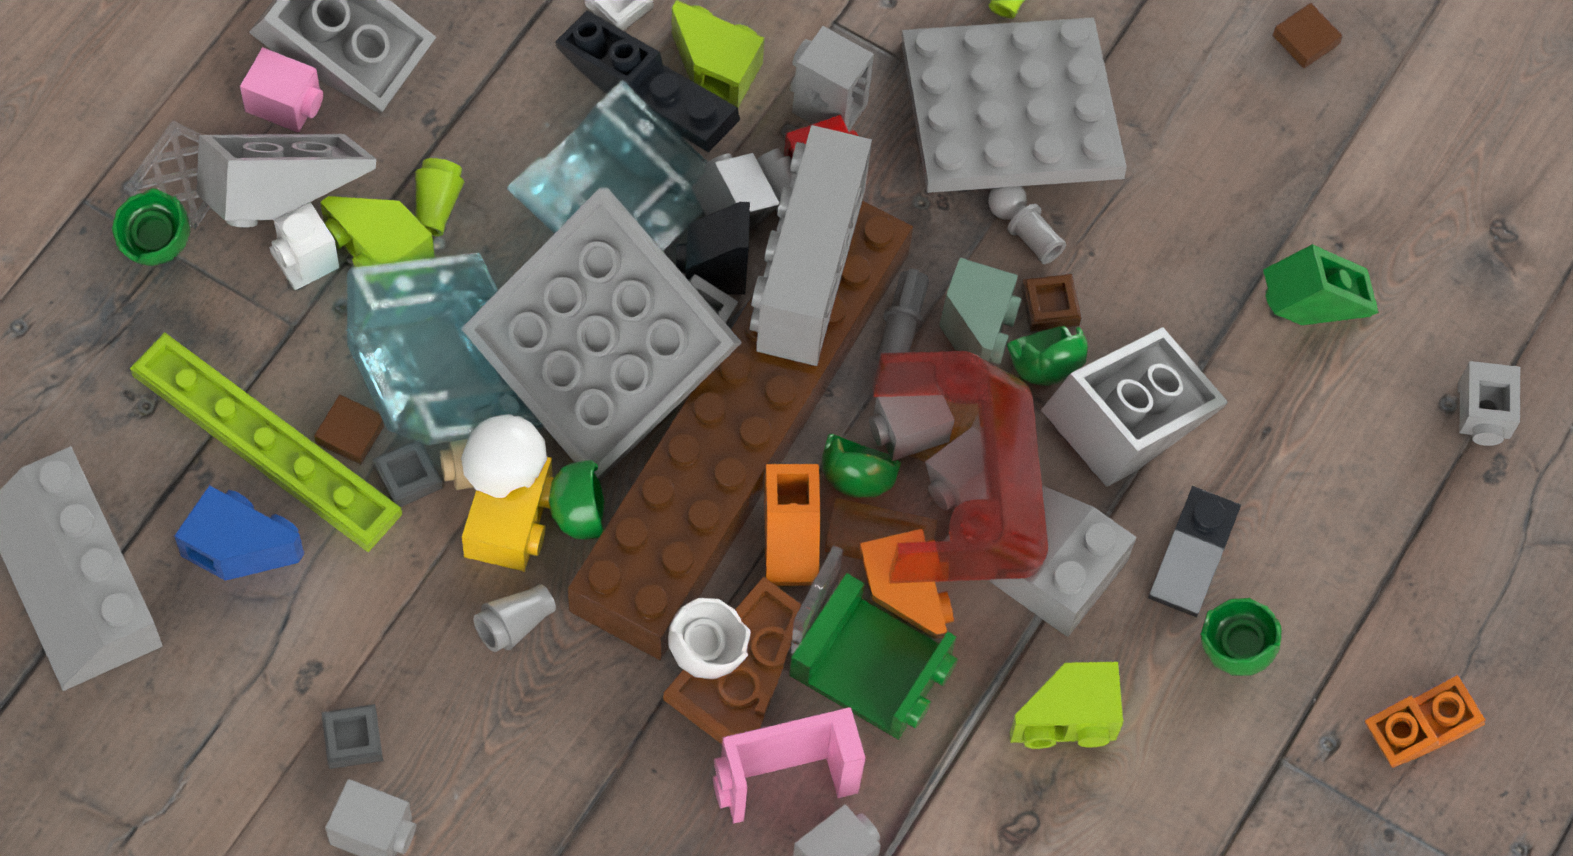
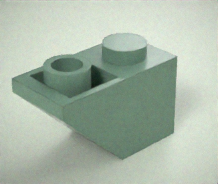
(978, 307)

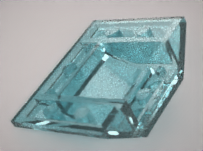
(631, 154)
(413, 351)

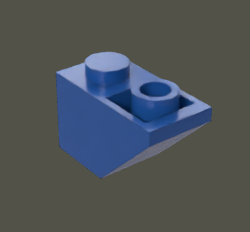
(234, 539)

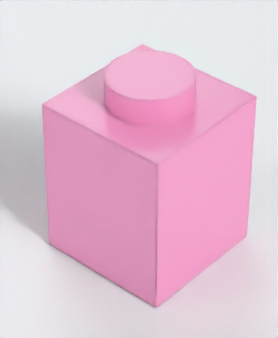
(281, 90)

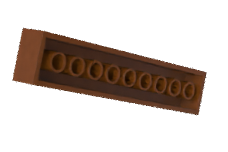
(716, 454)

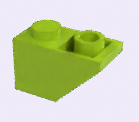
(716, 52)
(376, 230)
(1073, 705)

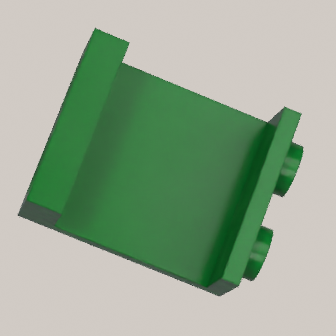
(871, 661)

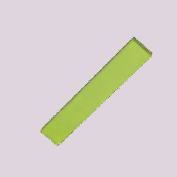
(266, 442)

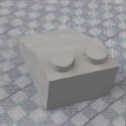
(353, 44)
(274, 173)
(1132, 405)
(1080, 564)

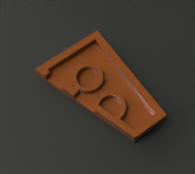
(742, 698)

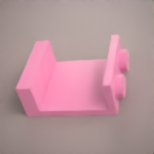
(788, 745)

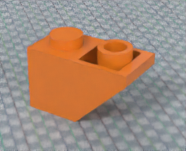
(792, 523)
(913, 602)

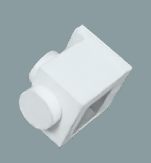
(303, 246)

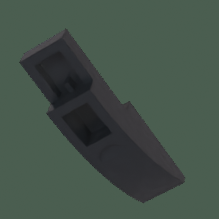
(613, 56)

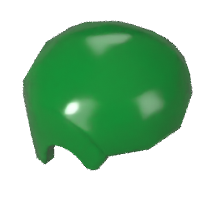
(151, 227)
(1048, 355)
(857, 468)
(578, 500)
(1241, 636)

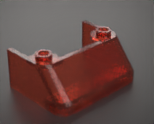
(991, 535)

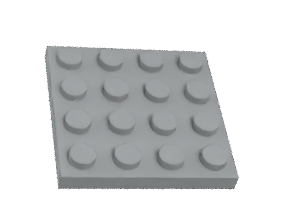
(1012, 105)
(600, 334)

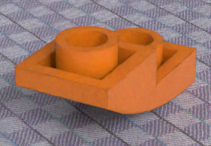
(1425, 722)

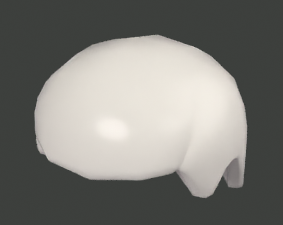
(503, 455)
(708, 638)

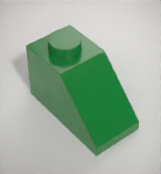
(1319, 288)

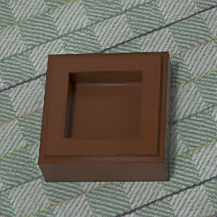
(1307, 35)
(1051, 302)
(349, 429)

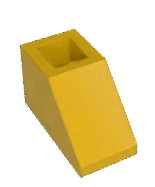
(508, 527)

